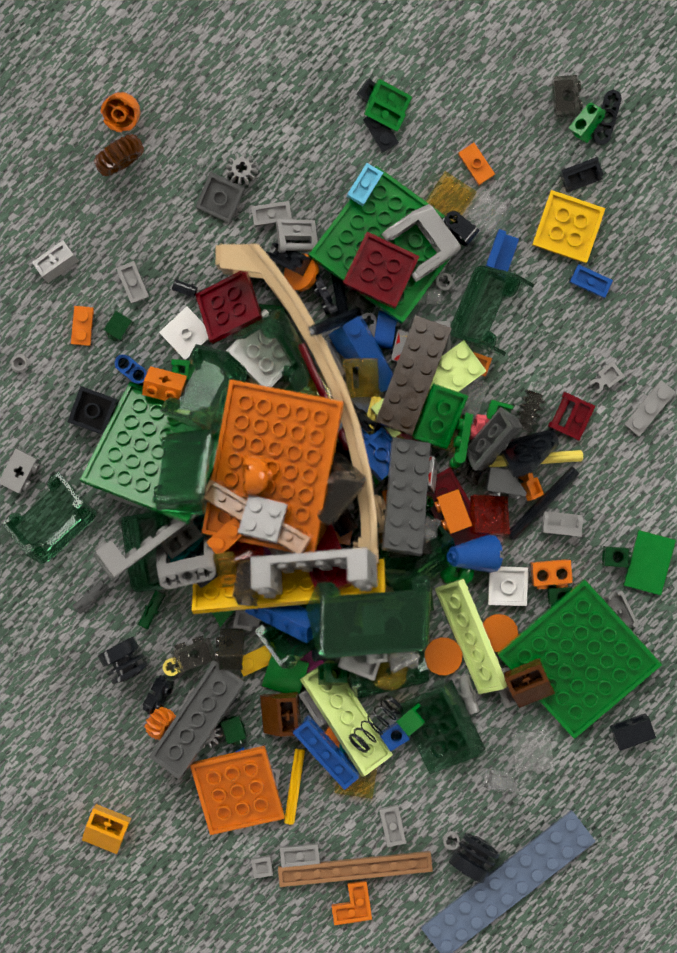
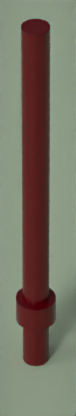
(320, 388)

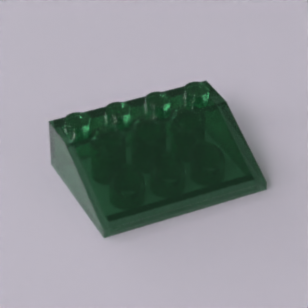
(448, 731)

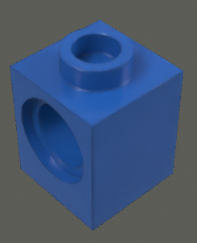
(389, 741)

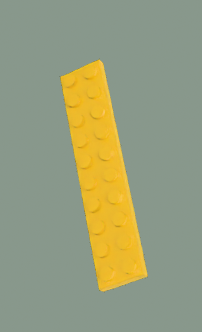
(296, 590)

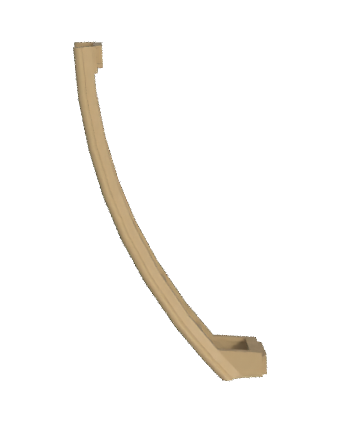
(255, 261)

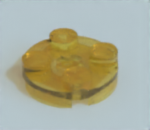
(390, 681)

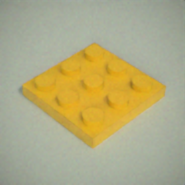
(568, 226)

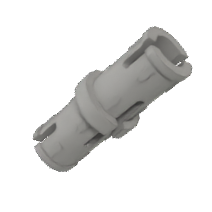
(468, 694)

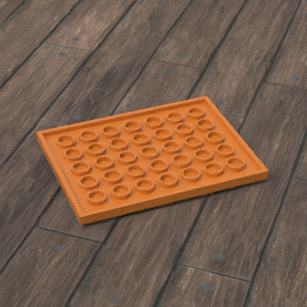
(296, 440)

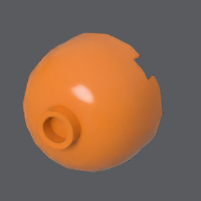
(120, 111)
(255, 474)

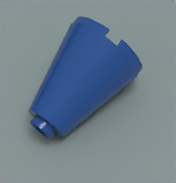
(477, 554)

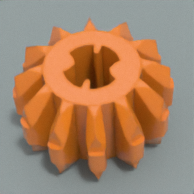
(159, 722)

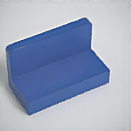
(502, 251)

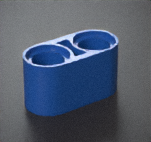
(385, 330)
(130, 371)

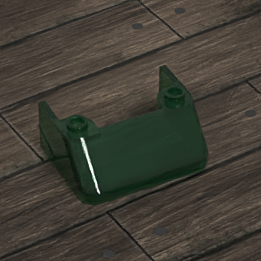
(481, 304)
(278, 326)
(135, 530)

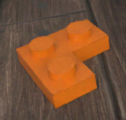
(357, 909)

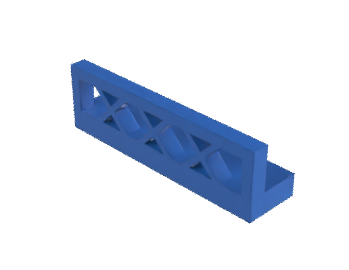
(326, 752)

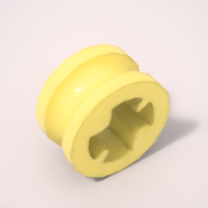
(169, 672)

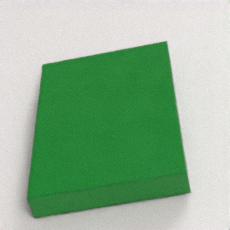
(440, 416)
(649, 562)

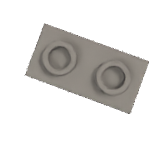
(10, 475)

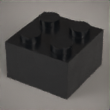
(92, 410)

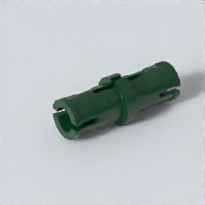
(151, 609)

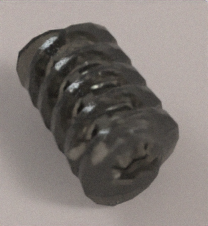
(530, 410)

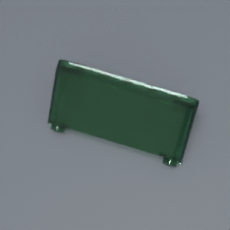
(370, 621)

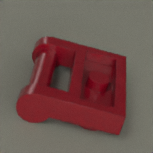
(577, 419)

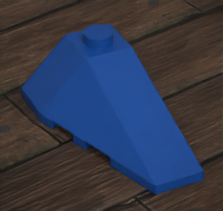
(357, 341)

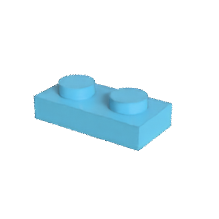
(364, 184)

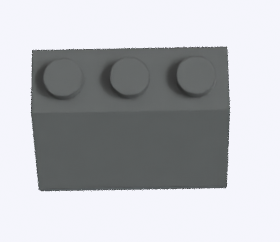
(493, 439)

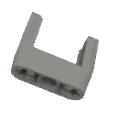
(435, 232)
(187, 570)

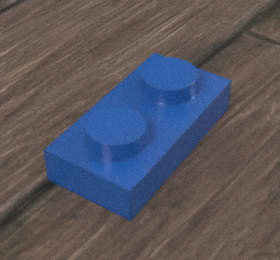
(591, 281)

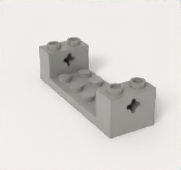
(115, 563)
(267, 570)

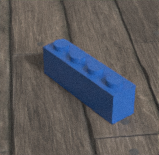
(288, 619)

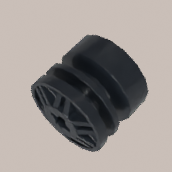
(123, 660)
(473, 858)

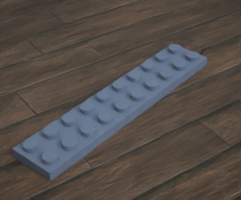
(508, 884)

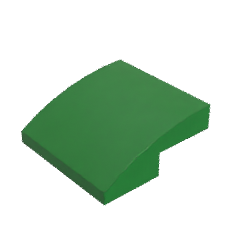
(387, 105)
(285, 679)

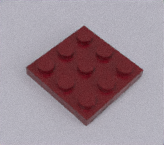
(380, 270)
(228, 306)

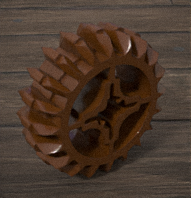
(118, 155)

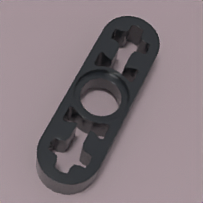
(608, 133)

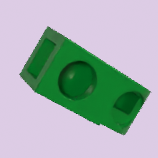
(587, 122)

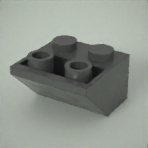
(502, 481)

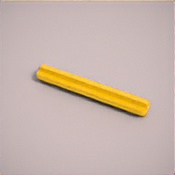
(294, 786)

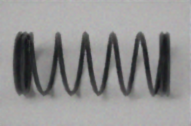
(359, 739)

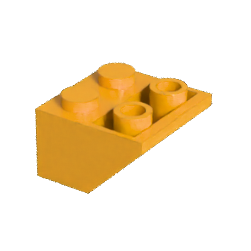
(106, 828)

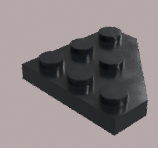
(528, 452)

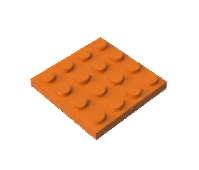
(237, 790)

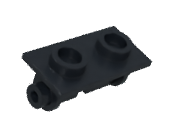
(163, 689)

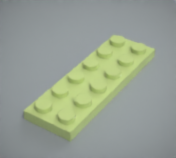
(454, 371)
(471, 636)
(343, 715)

